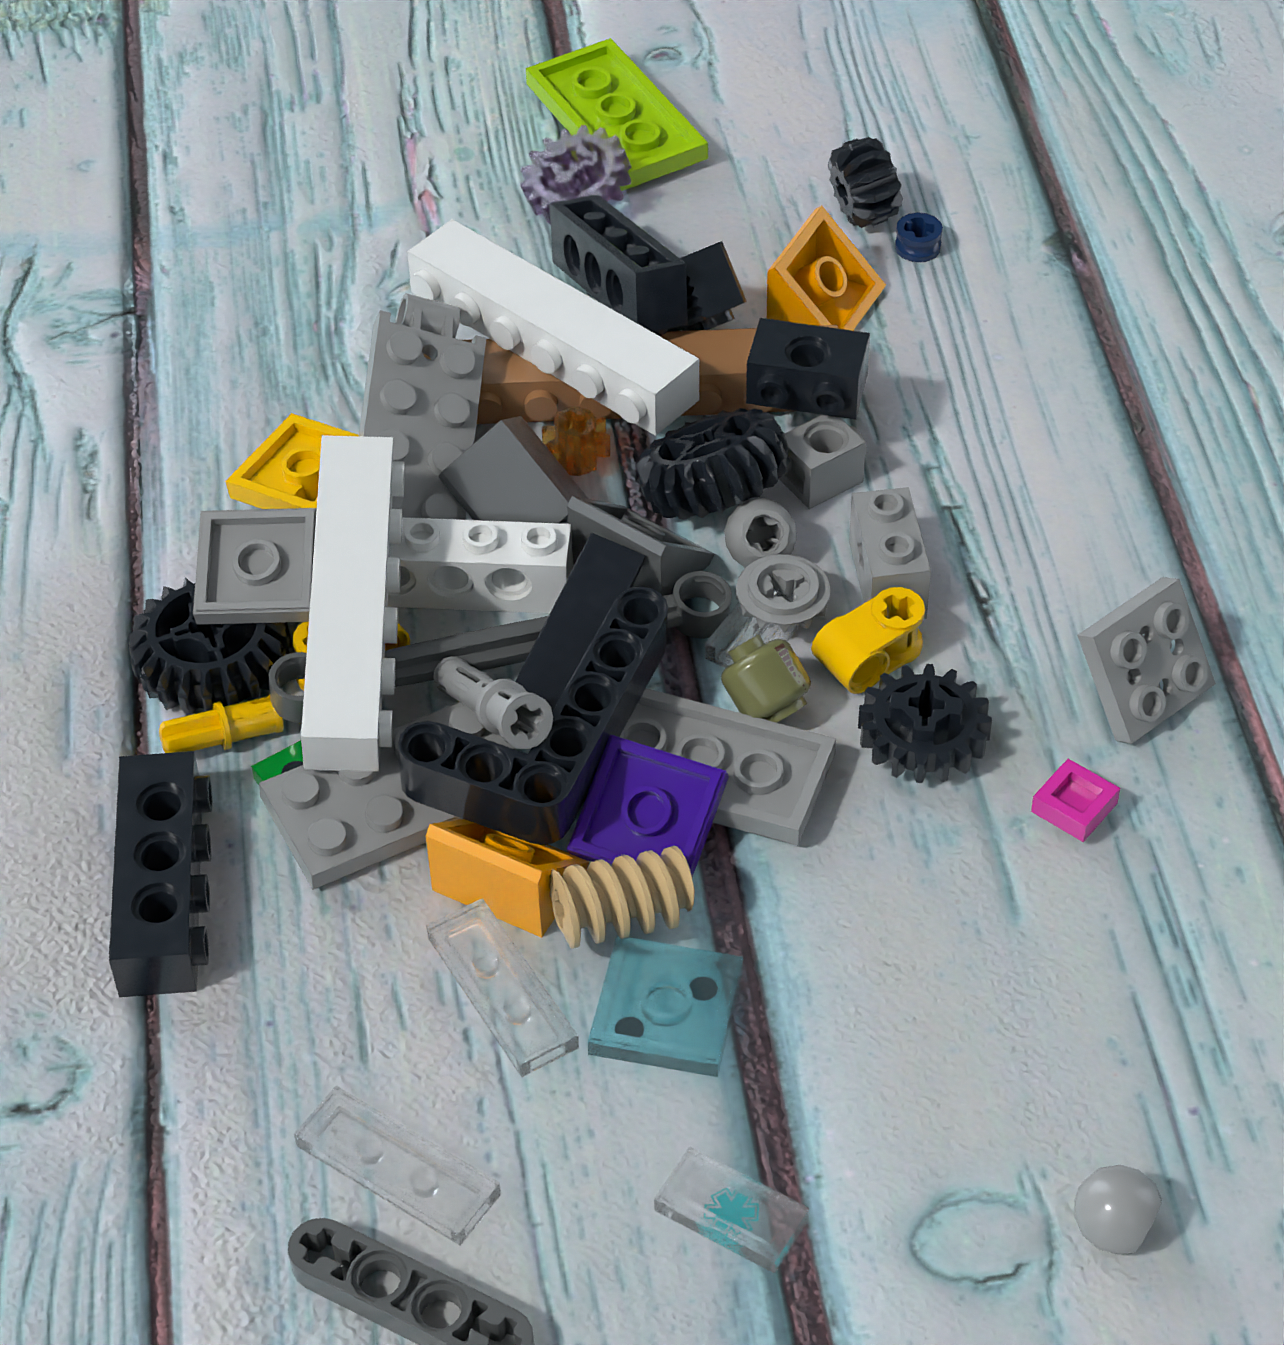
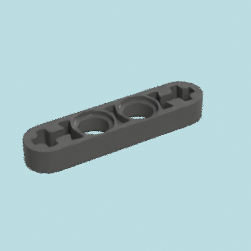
(417, 1288)

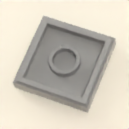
(254, 566)

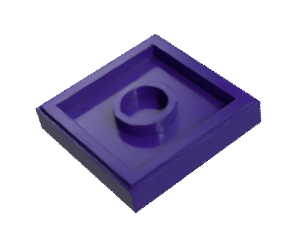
(647, 803)

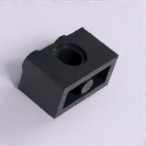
(807, 368)

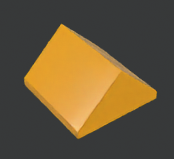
(821, 277)
(503, 870)

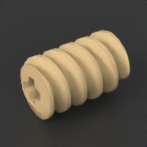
(621, 893)

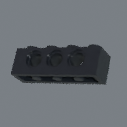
(619, 263)
(158, 875)

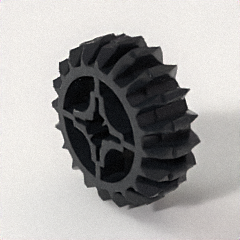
(713, 463)
(201, 662)

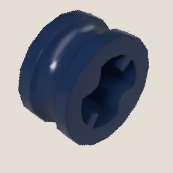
(918, 237)

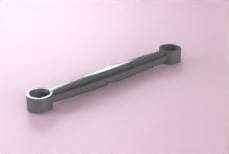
(504, 643)

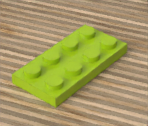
(609, 91)

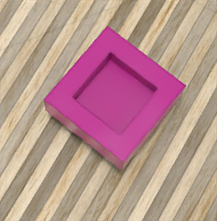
(1075, 800)

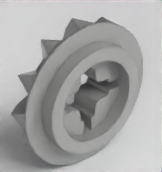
(789, 575)

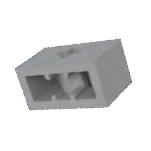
(888, 543)

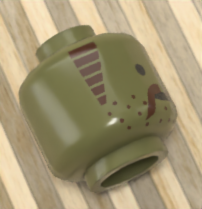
(766, 679)

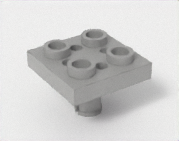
(1131, 664)

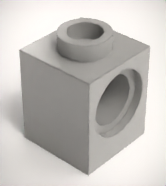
(824, 459)

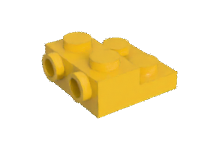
(284, 467)

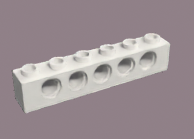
(482, 565)

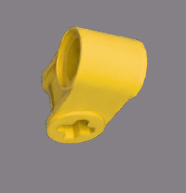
(872, 639)

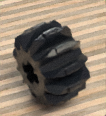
(865, 182)

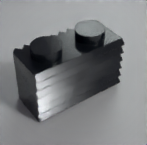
(710, 289)

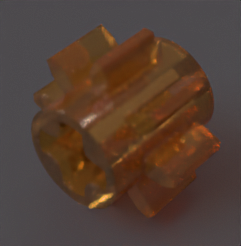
(577, 440)

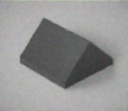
(511, 477)
(665, 552)

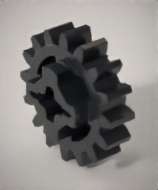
(954, 730)

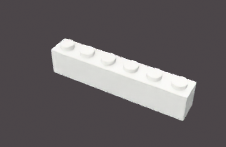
(556, 327)
(349, 605)

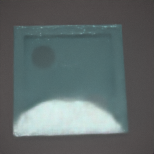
(666, 1006)

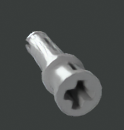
(499, 704)

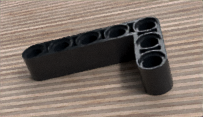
(543, 790)

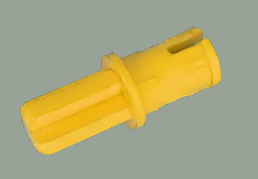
(220, 726)

